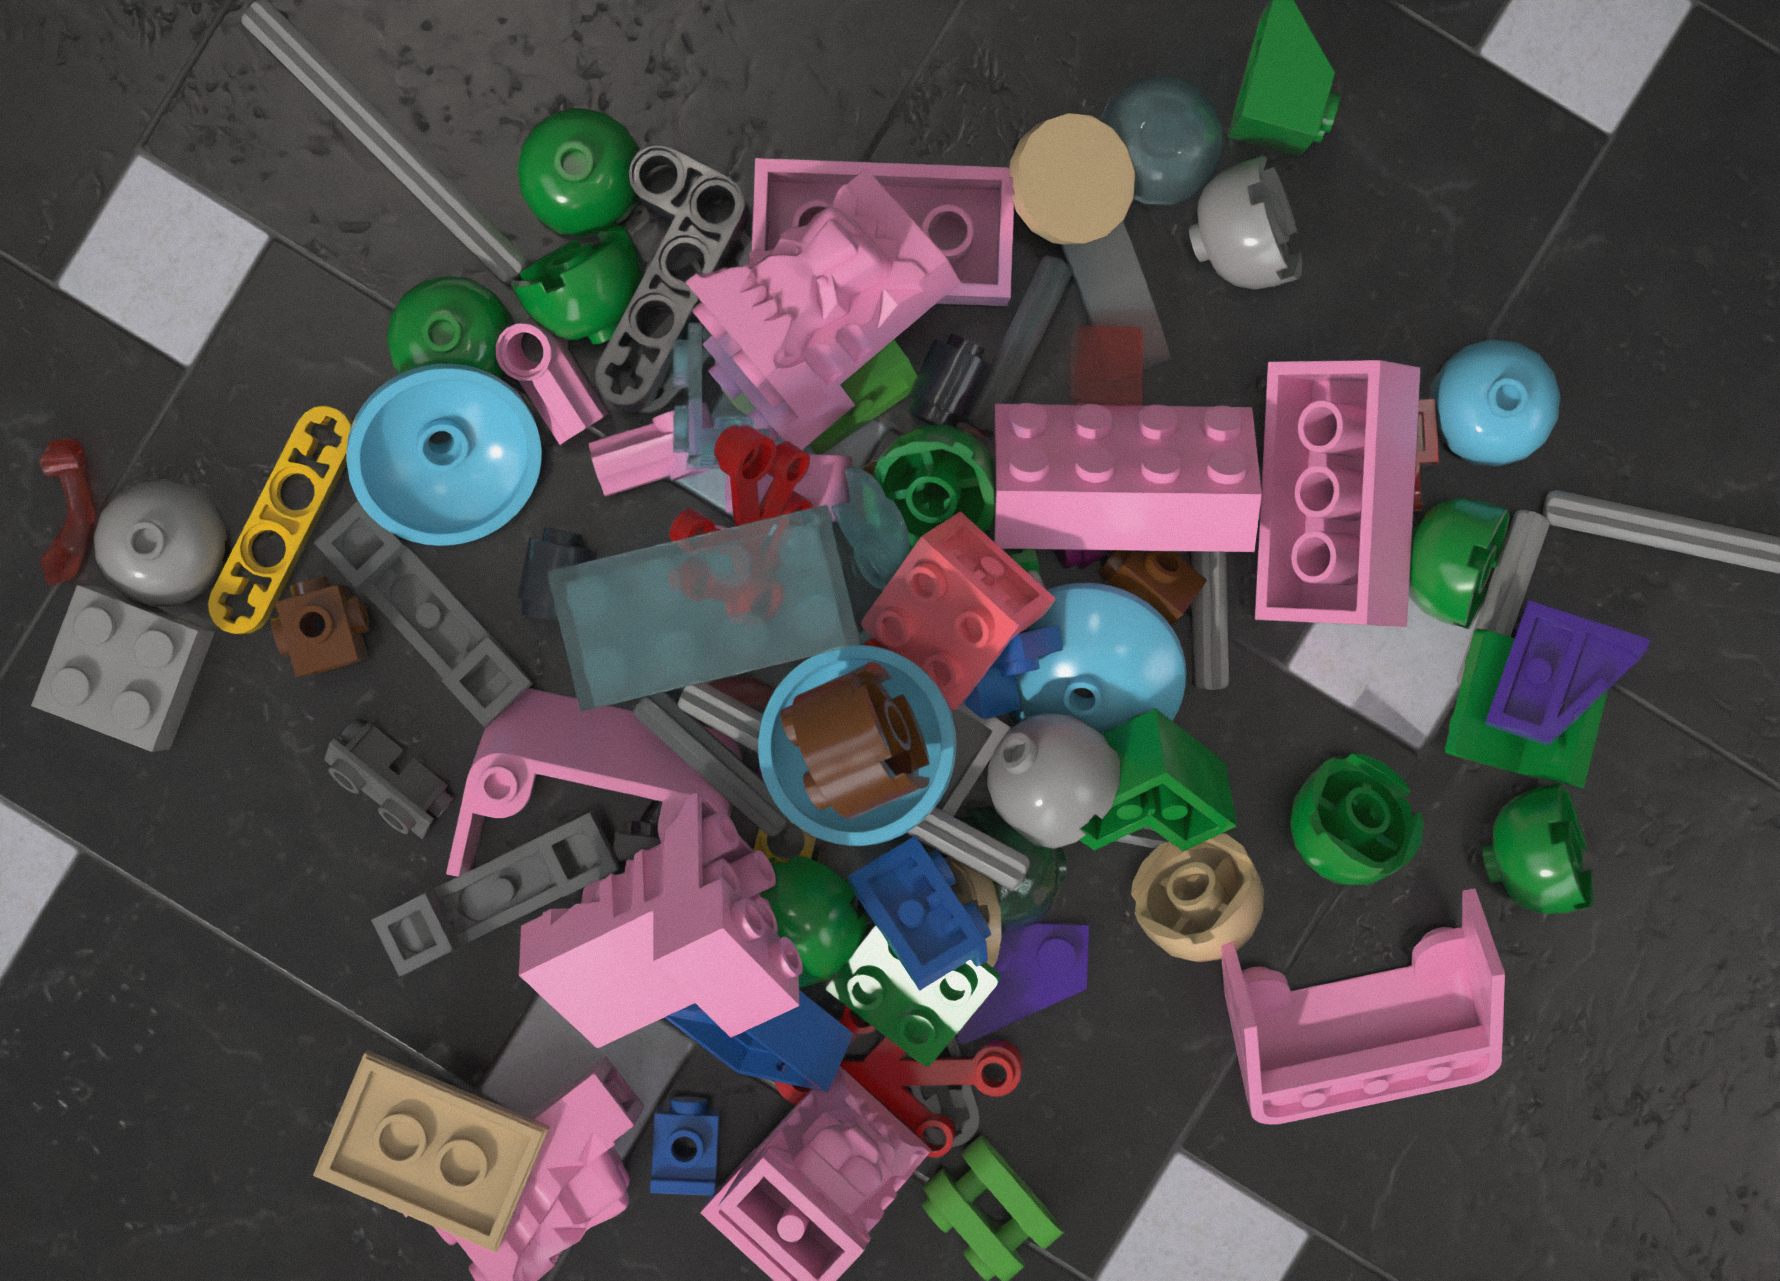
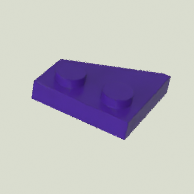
(1559, 672)
(1036, 971)

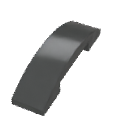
(1117, 290)
(425, 613)
(496, 893)

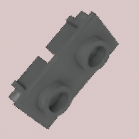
(366, 767)

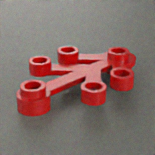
(746, 458)
(887, 1074)

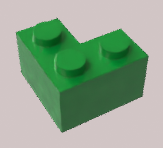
(1165, 785)

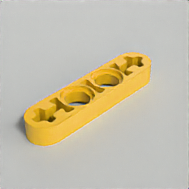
(274, 515)

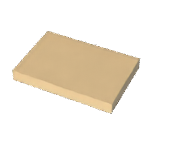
(431, 1151)

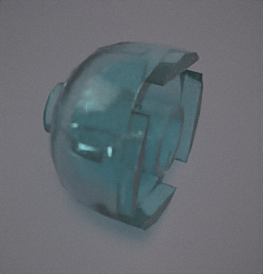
(1169, 137)

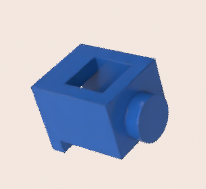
(686, 1175)

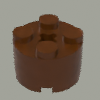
(857, 742)

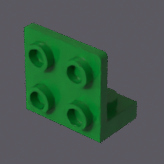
(1469, 738)
(887, 998)

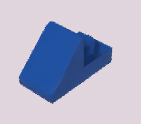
(998, 690)

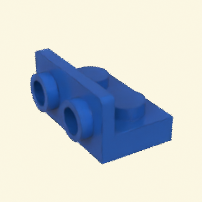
(919, 912)

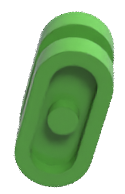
(953, 1205)

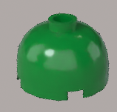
(578, 172)
(582, 287)
(447, 323)
(936, 475)
(1454, 558)
(1355, 821)
(1540, 852)
(815, 915)

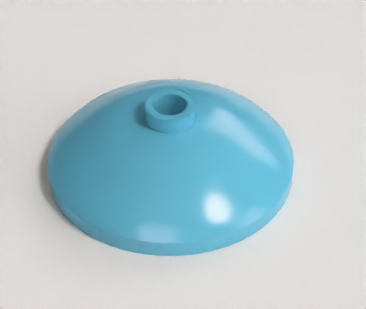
(450, 488)
(1113, 649)
(784, 764)

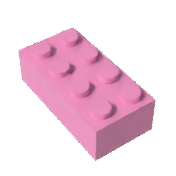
(957, 207)
(1126, 477)
(1337, 492)

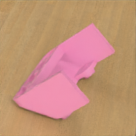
(590, 747)
(1370, 1033)

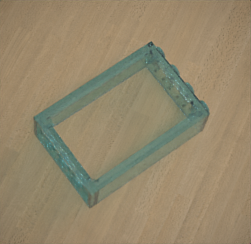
(705, 607)

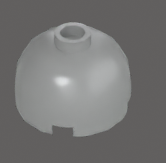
(1247, 227)
(160, 543)
(1052, 778)

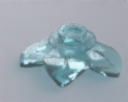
(872, 528)

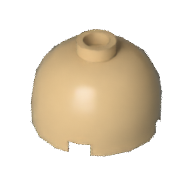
(1198, 898)

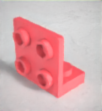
(955, 606)

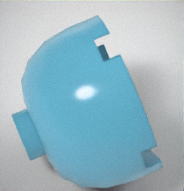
(1495, 402)

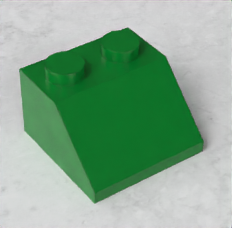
(1285, 85)

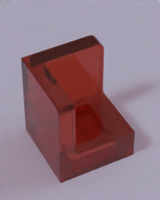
(1107, 366)

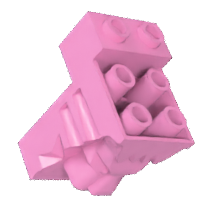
(819, 308)
(668, 936)
(572, 1181)
(817, 1184)

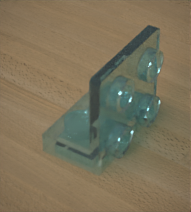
(687, 419)

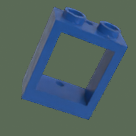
(801, 1039)

